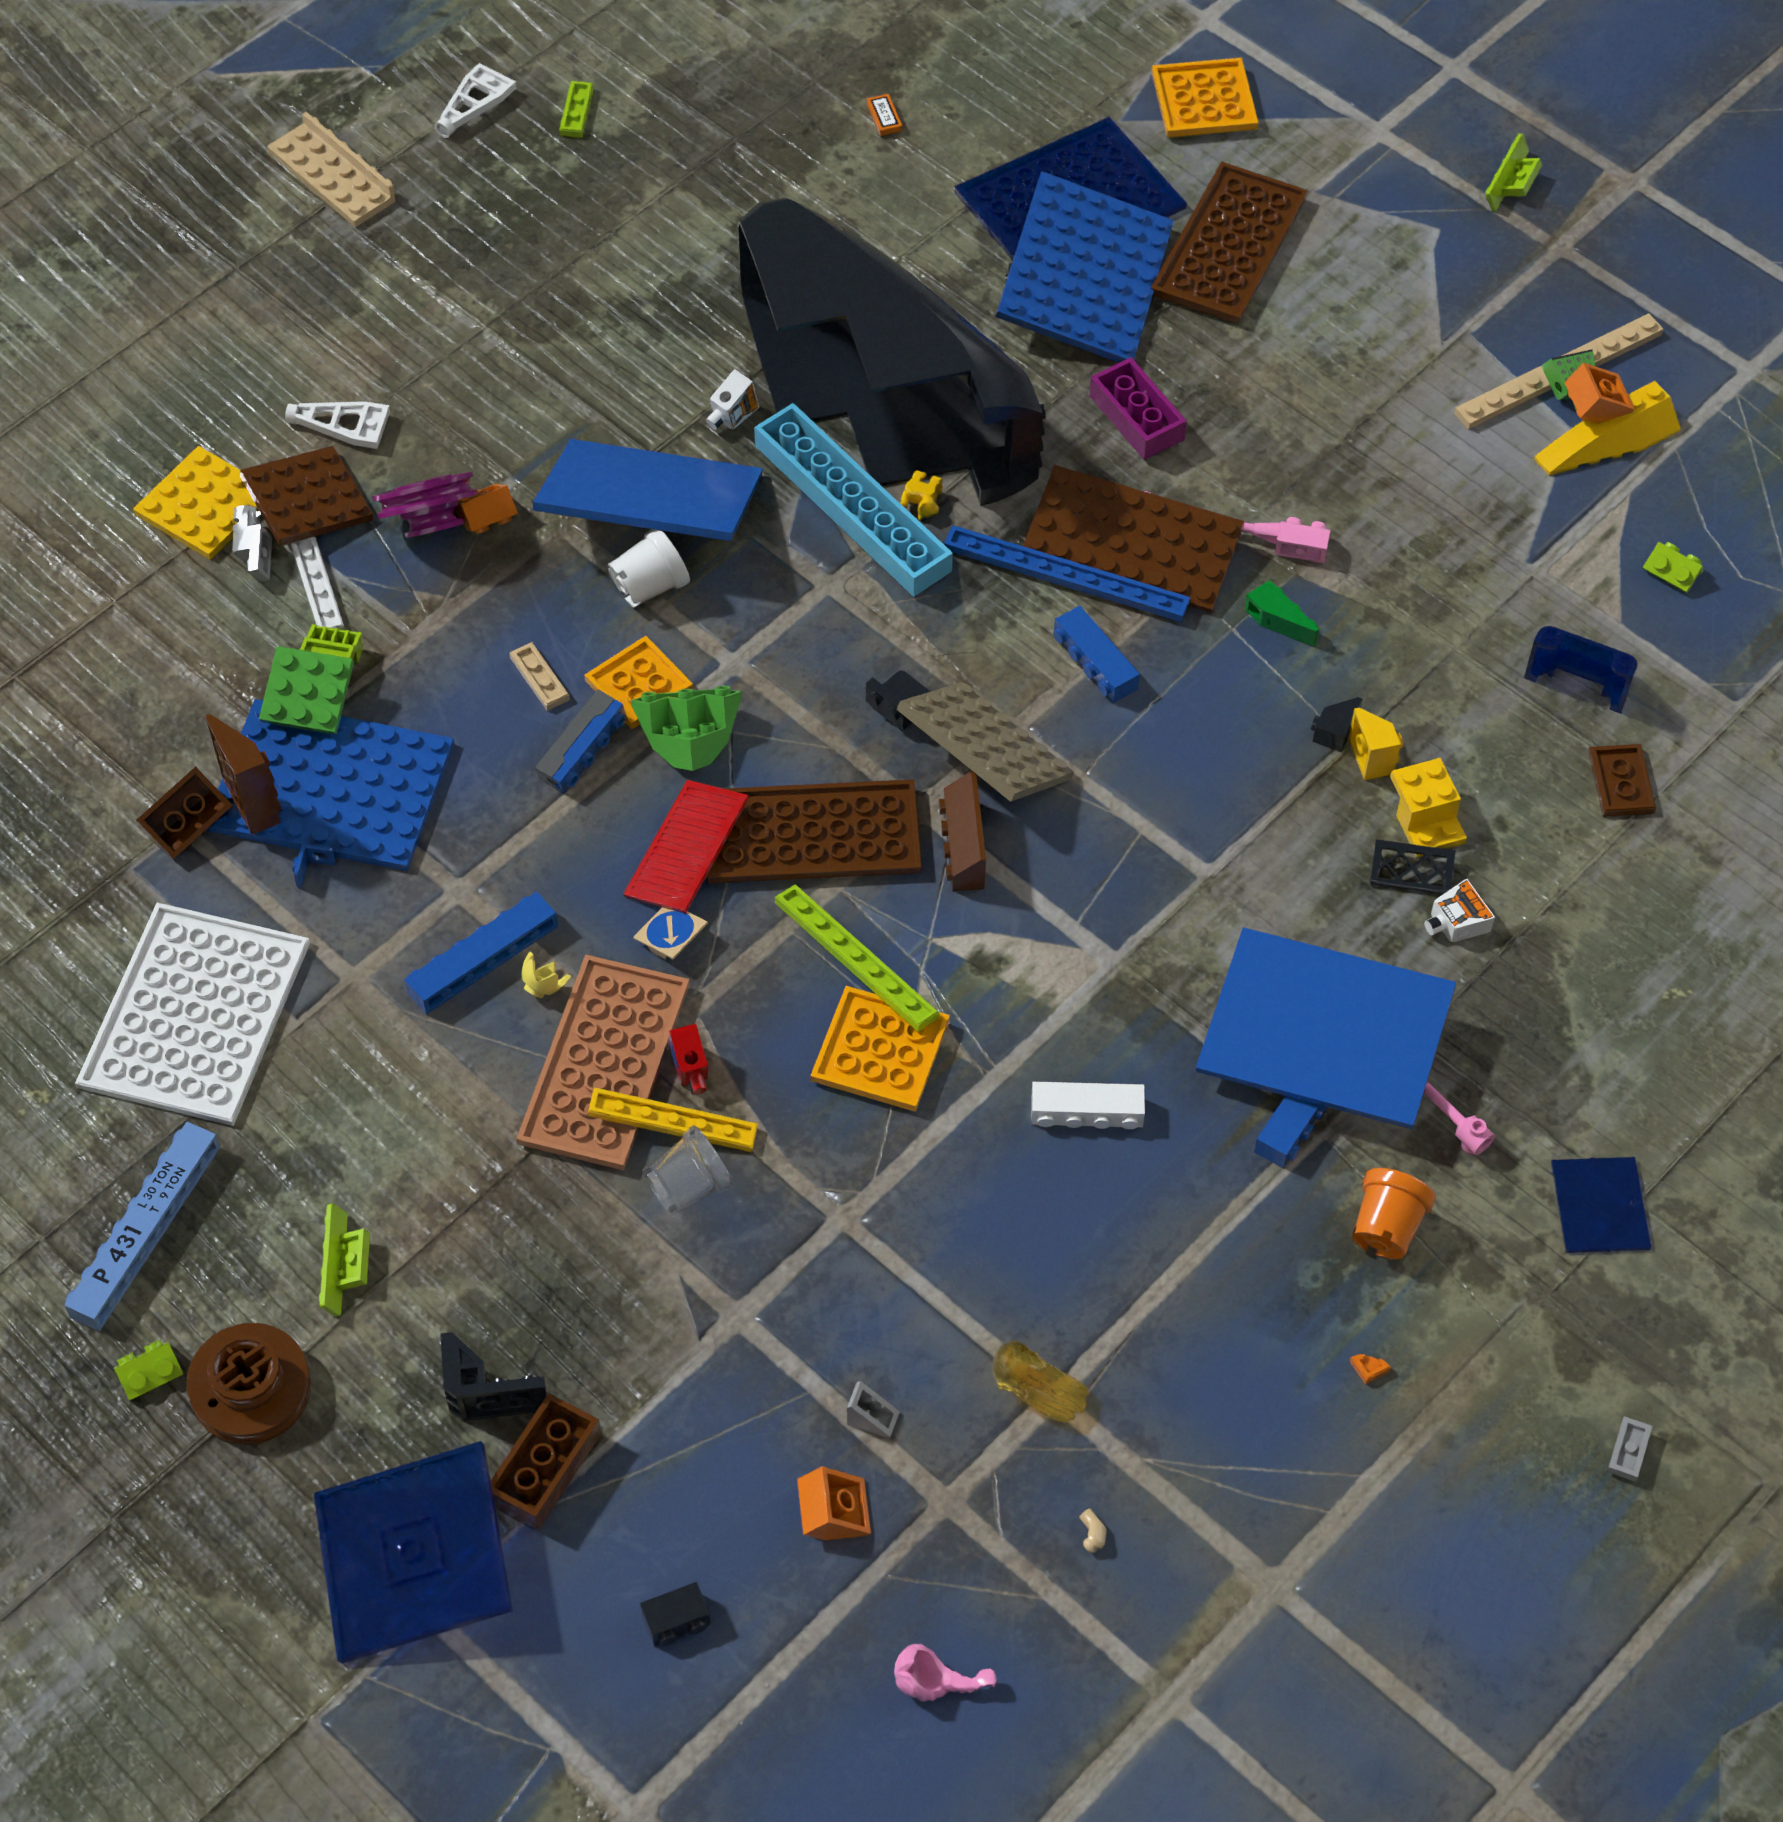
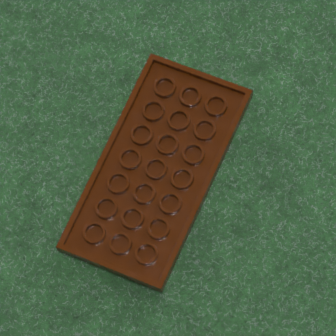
(1229, 242)
(1135, 535)
(822, 832)

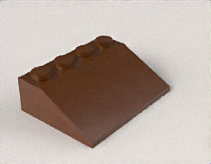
(245, 776)

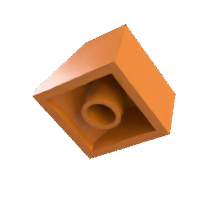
(1598, 394)
(488, 507)
(833, 1505)

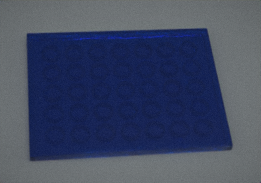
(1092, 157)

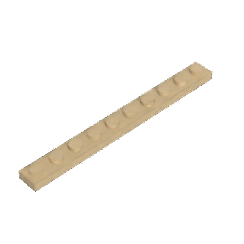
(1535, 381)

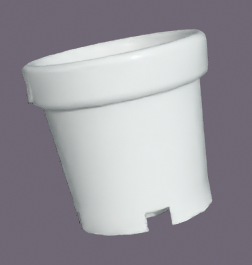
(649, 569)

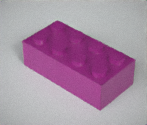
(1137, 408)

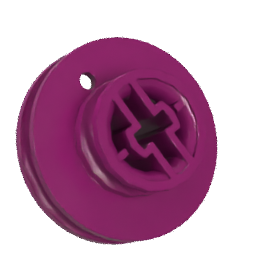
(427, 503)

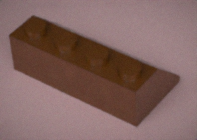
(964, 834)

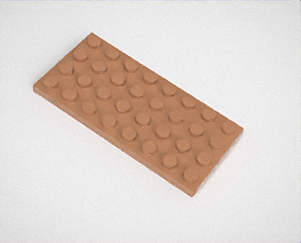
(606, 1040)

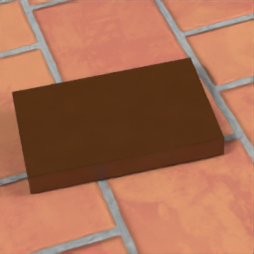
(1622, 780)

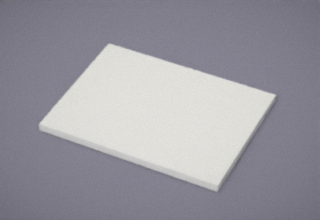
(193, 1014)

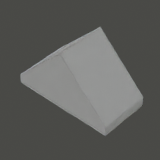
(871, 1411)

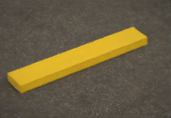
(671, 1119)

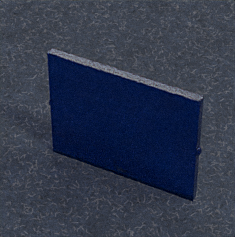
(1600, 1205)

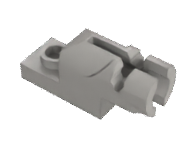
(252, 542)

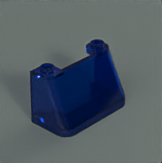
(1583, 658)

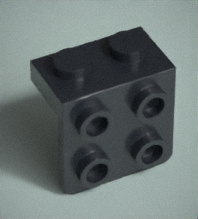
(888, 695)

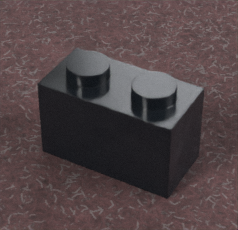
(675, 1614)

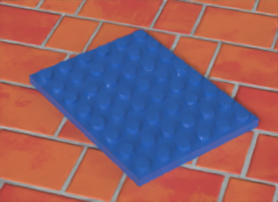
(1085, 268)
(348, 790)

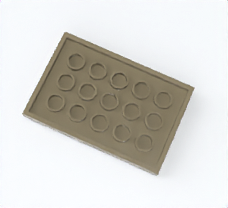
(986, 741)

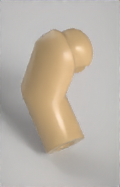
(1096, 1533)

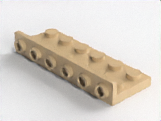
(333, 171)

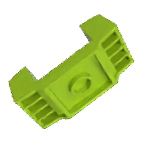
(334, 642)

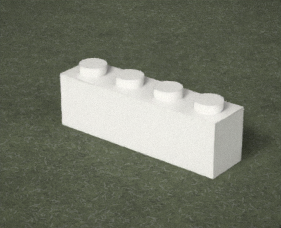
(1087, 1105)

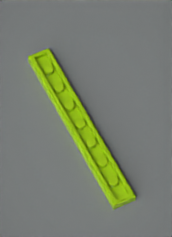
(857, 958)

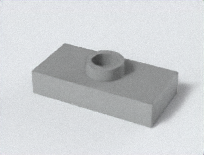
(1629, 1448)

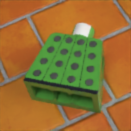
(1562, 367)

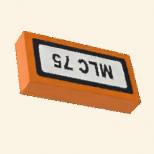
(884, 114)

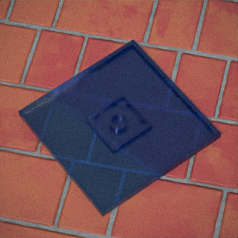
(412, 1552)

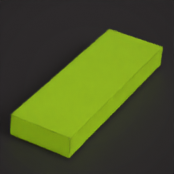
(576, 109)

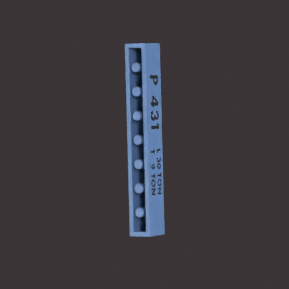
(142, 1226)

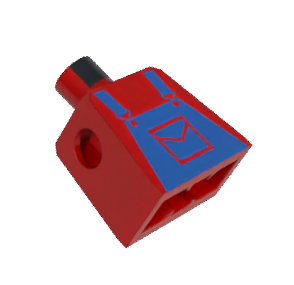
(689, 1058)

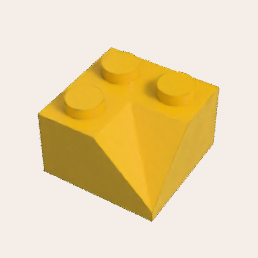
(1374, 744)

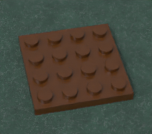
(306, 495)

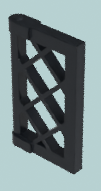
(1427, 852)

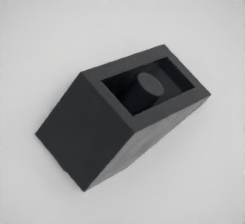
(1334, 724)

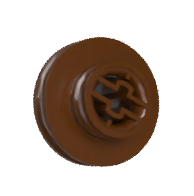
(255, 1378)

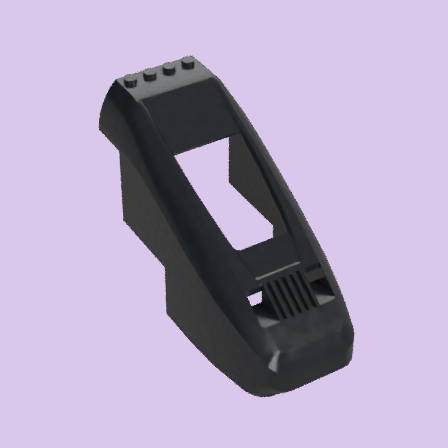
(871, 342)

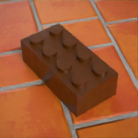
(544, 1461)

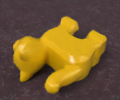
(922, 494)

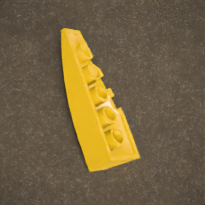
(1591, 441)

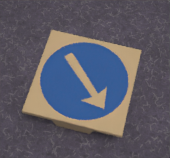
(669, 932)

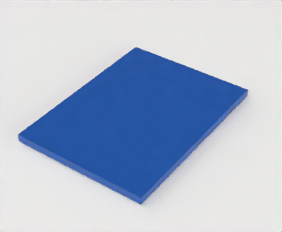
(649, 489)
(1327, 1027)

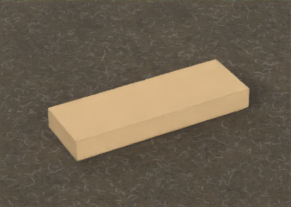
(539, 676)

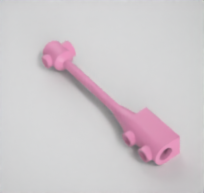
(1293, 539)
(1471, 1131)

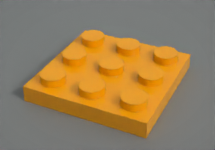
(635, 671)

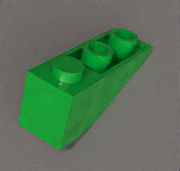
(1278, 613)

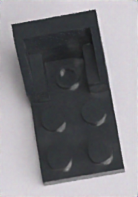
(473, 1397)

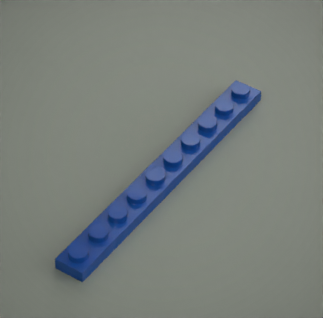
(1067, 573)

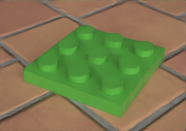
(306, 690)

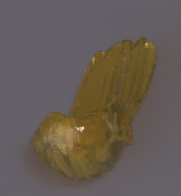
(1038, 1382)

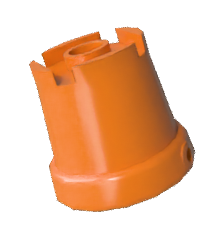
(1391, 1211)

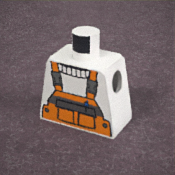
(733, 401)
(1460, 914)

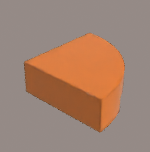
(1369, 1367)

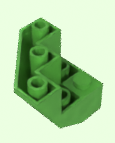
(688, 724)

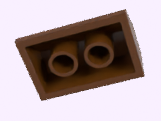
(183, 813)

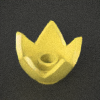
(542, 980)

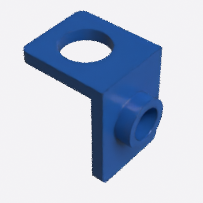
(307, 855)

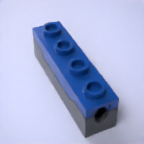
(581, 741)

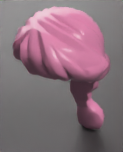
(927, 1678)

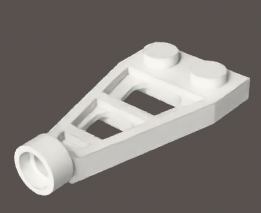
(484, 79)
(368, 430)

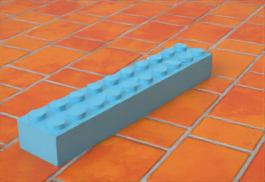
(853, 499)

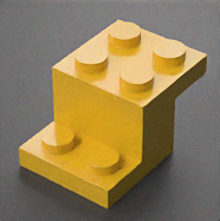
(1428, 805)

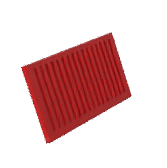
(686, 846)

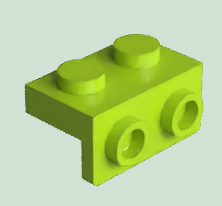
(1673, 567)
(148, 1369)

